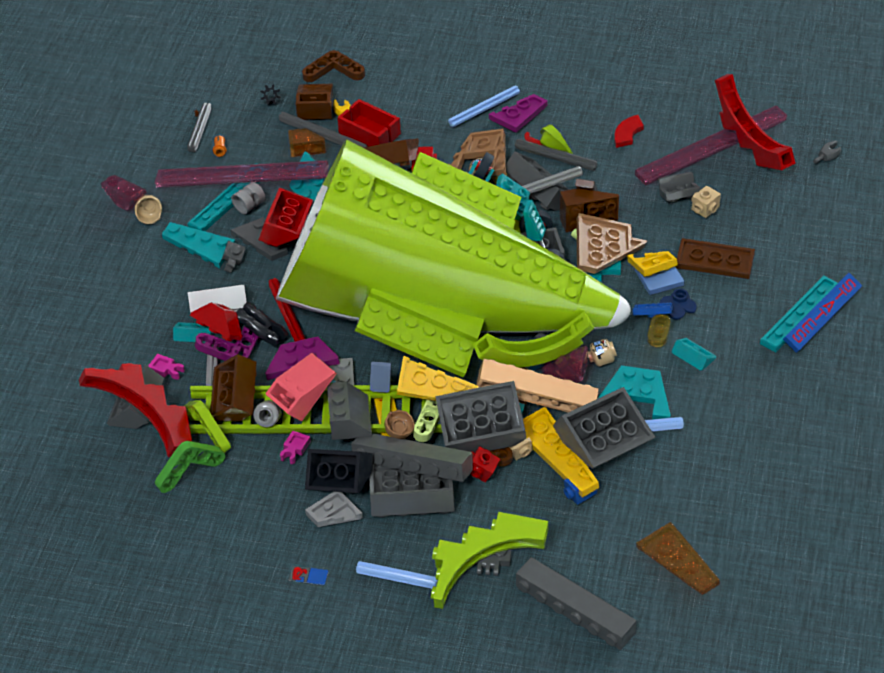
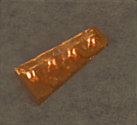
(677, 555)

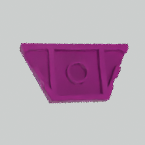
(294, 352)

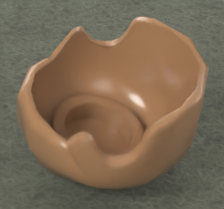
(399, 424)

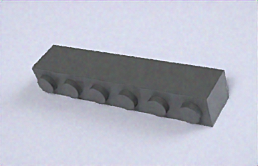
(416, 456)
(576, 603)

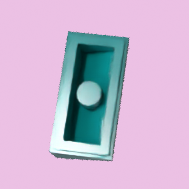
(188, 331)
(693, 353)

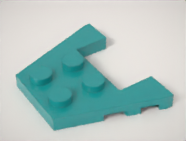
(641, 386)

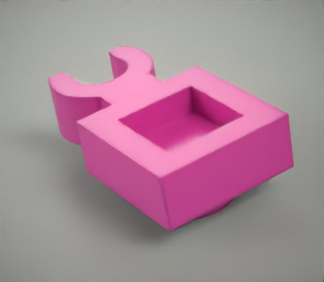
(165, 366)
(295, 444)

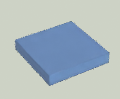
(661, 280)

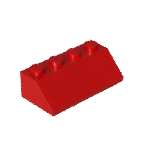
(285, 218)

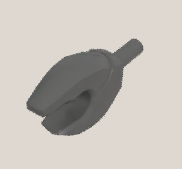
(827, 152)

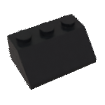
(337, 470)

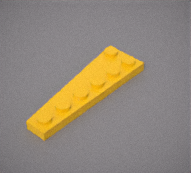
(554, 452)

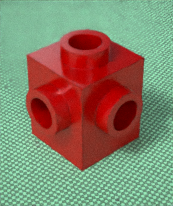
(483, 464)

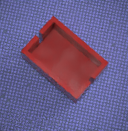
(368, 124)

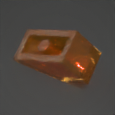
(305, 140)

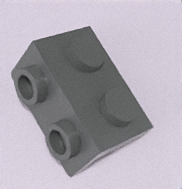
(677, 186)

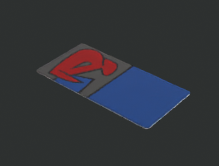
(308, 575)

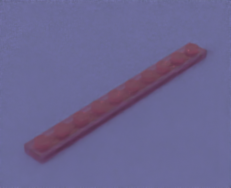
(704, 148)
(242, 173)

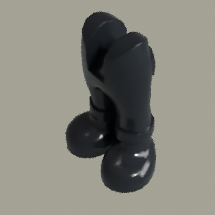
(261, 324)

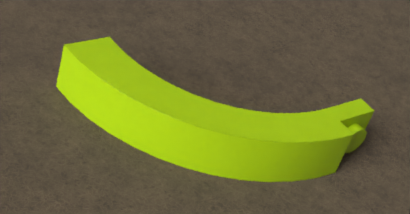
(537, 350)

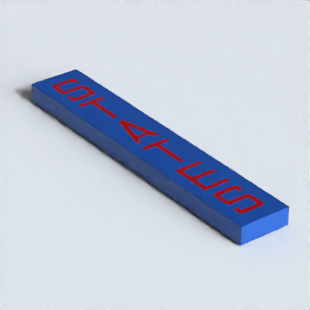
(822, 312)

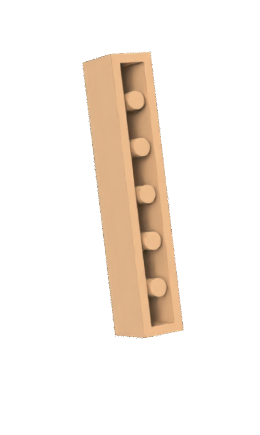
(537, 387)

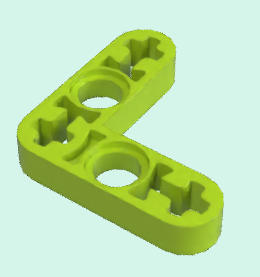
(198, 411)

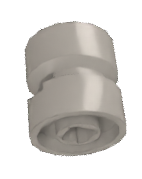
(246, 199)

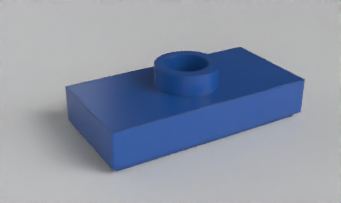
(652, 309)

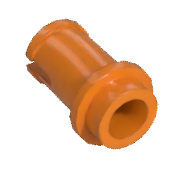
(219, 146)

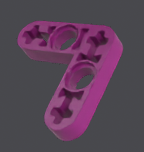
(232, 349)

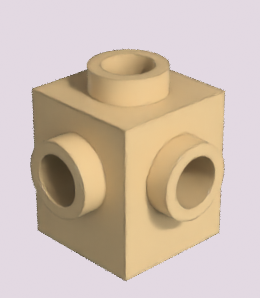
(706, 201)

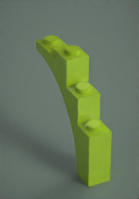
(506, 533)

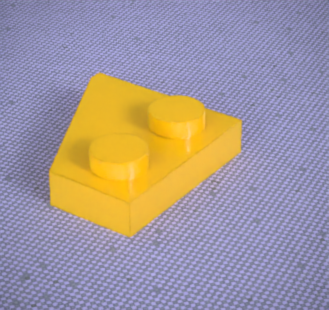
(653, 262)

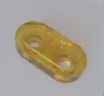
(659, 330)

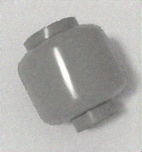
(263, 418)

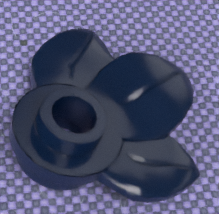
(681, 303)

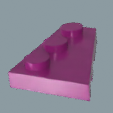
(520, 114)

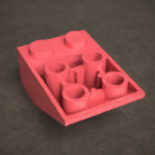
(301, 386)

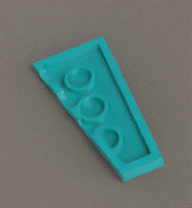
(197, 242)

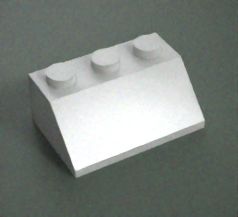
(232, 297)

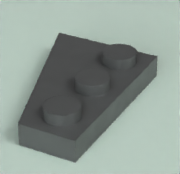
(250, 235)

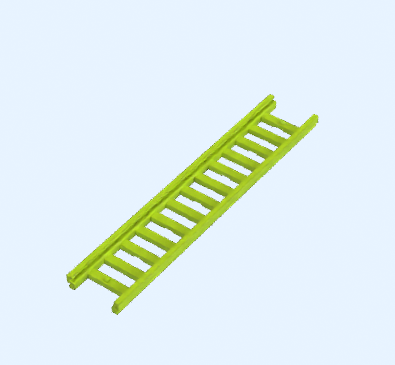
(227, 427)

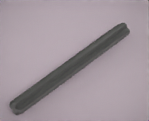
(324, 132)

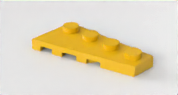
(426, 383)

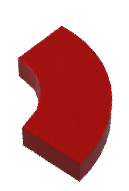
(626, 130)

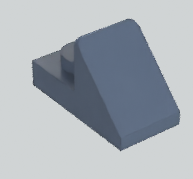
(380, 377)

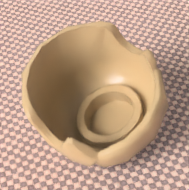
(148, 209)

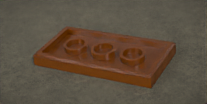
(715, 258)

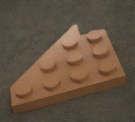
(603, 242)

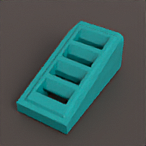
(534, 225)

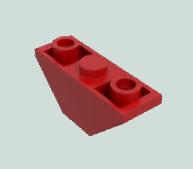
(219, 320)

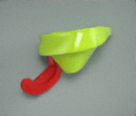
(551, 138)

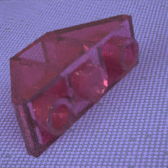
(123, 192)
(570, 366)

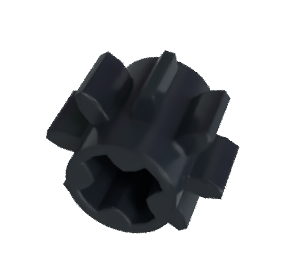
(274, 92)

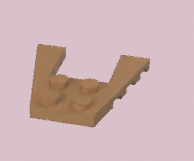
(478, 144)

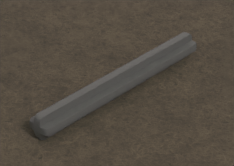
(556, 154)

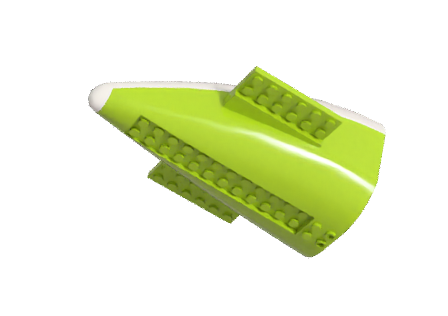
(432, 261)

